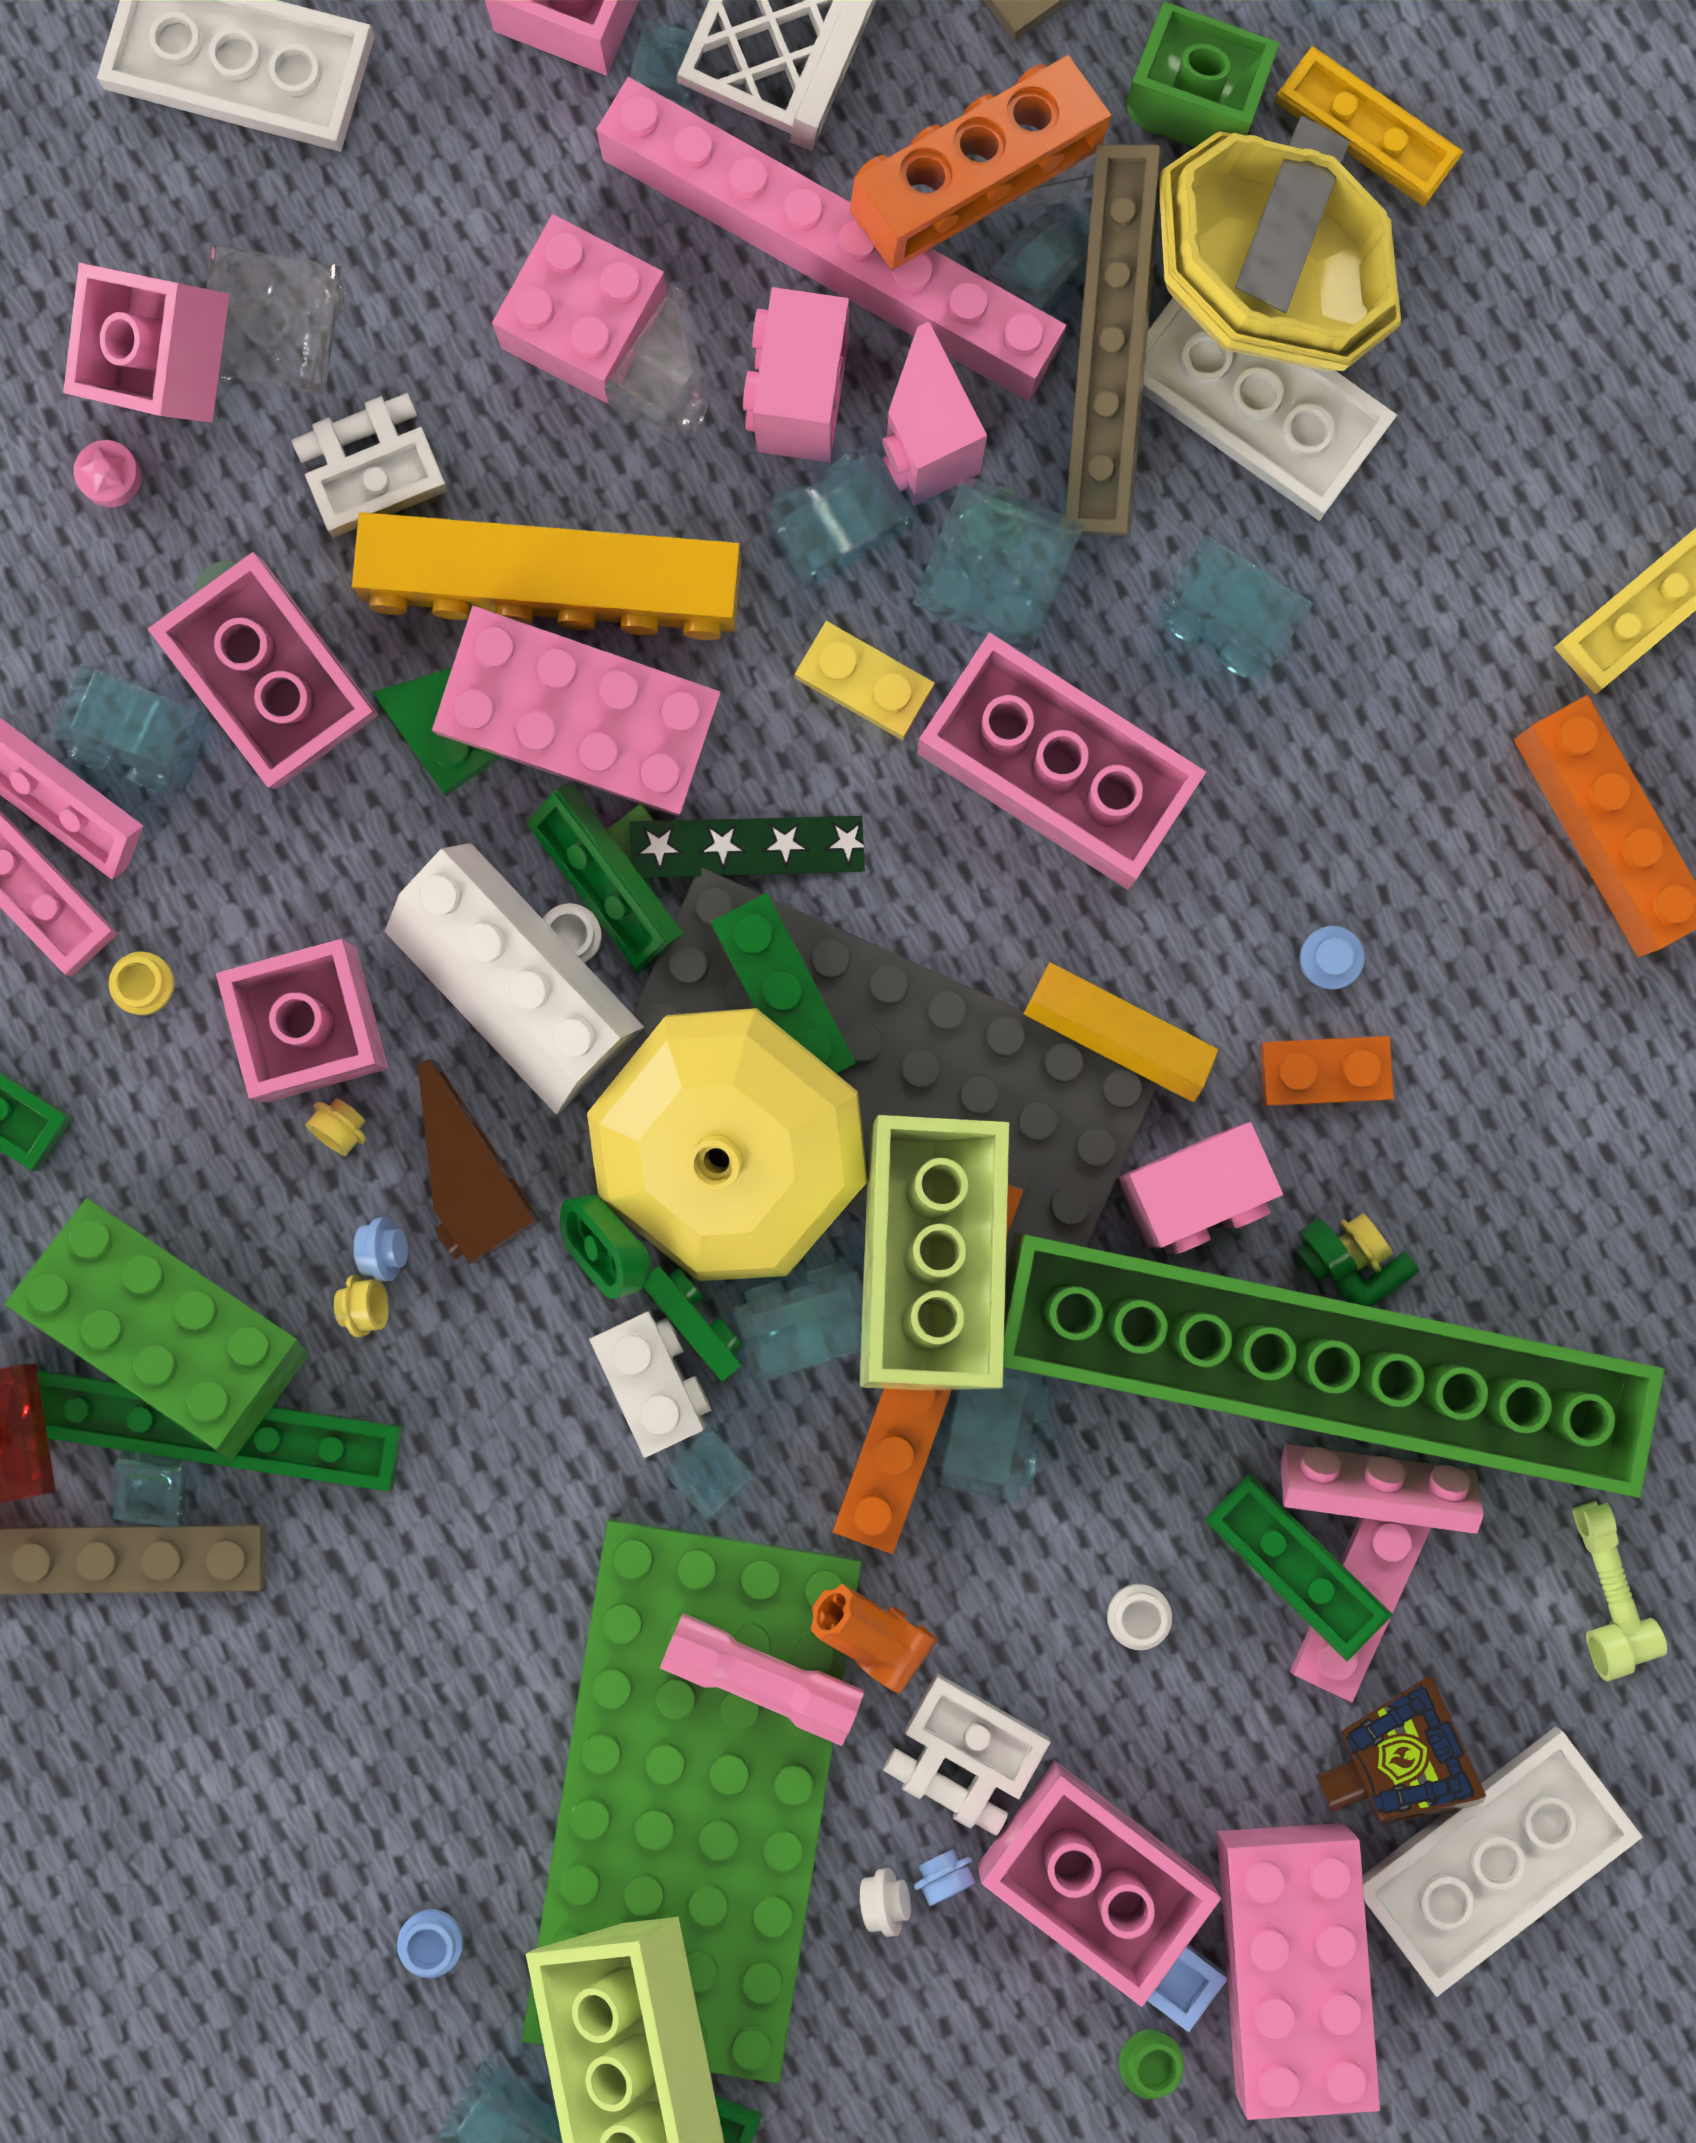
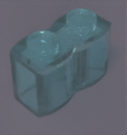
(839, 518)

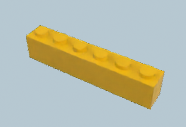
(547, 574)

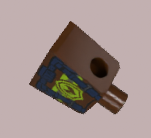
(1404, 1760)

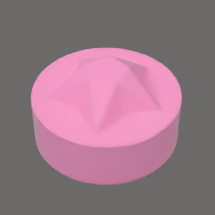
(107, 473)

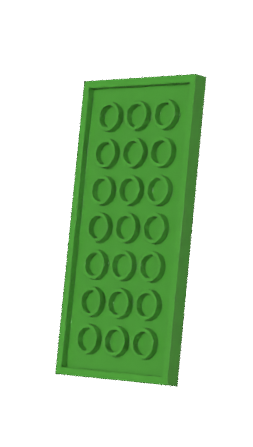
(693, 1793)

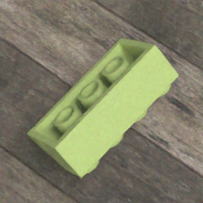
(935, 1254)
(624, 2036)

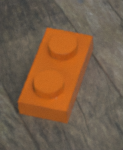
(1326, 1071)

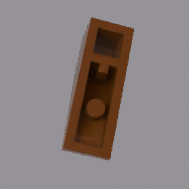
(469, 1182)

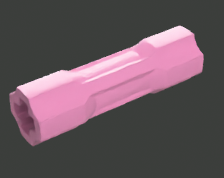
(806, 1697)

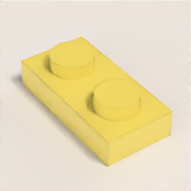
(864, 680)

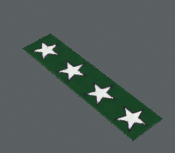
(747, 846)

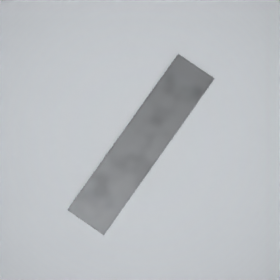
(1291, 218)

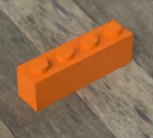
(1612, 825)

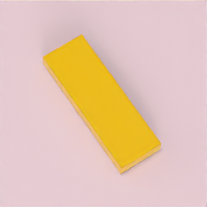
(1378, 129)
(1121, 1032)

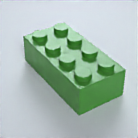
(158, 1328)

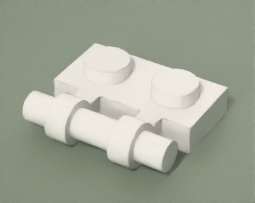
(377, 479)
(975, 1737)

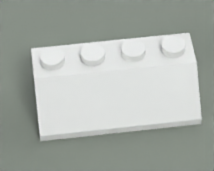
(510, 974)

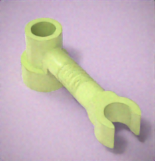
(1626, 1639)

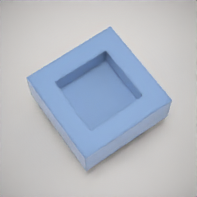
(1188, 1988)

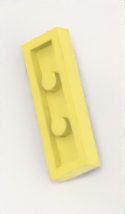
(1634, 618)

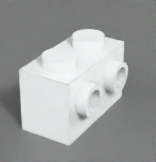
(650, 1383)

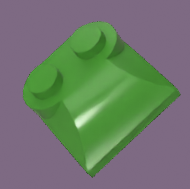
(1198, 77)

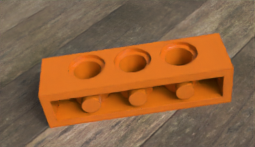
(910, 222)

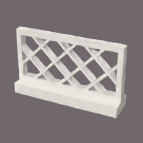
(819, 80)

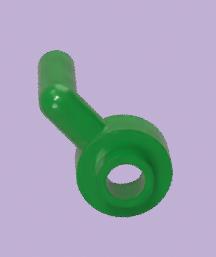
(1327, 1256)

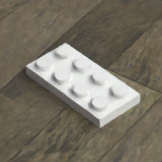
(242, 63)
(1277, 419)
(1500, 1864)

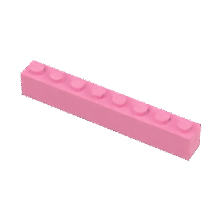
(823, 240)

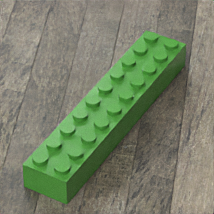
(1328, 1365)

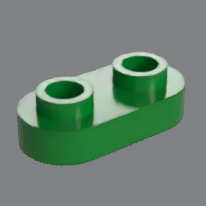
(603, 1246)

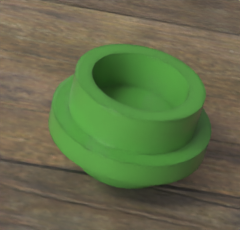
(1151, 2064)

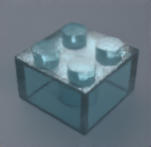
(998, 564)

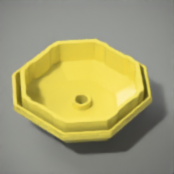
(1348, 282)
(761, 1099)

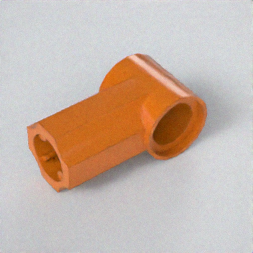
(874, 1637)

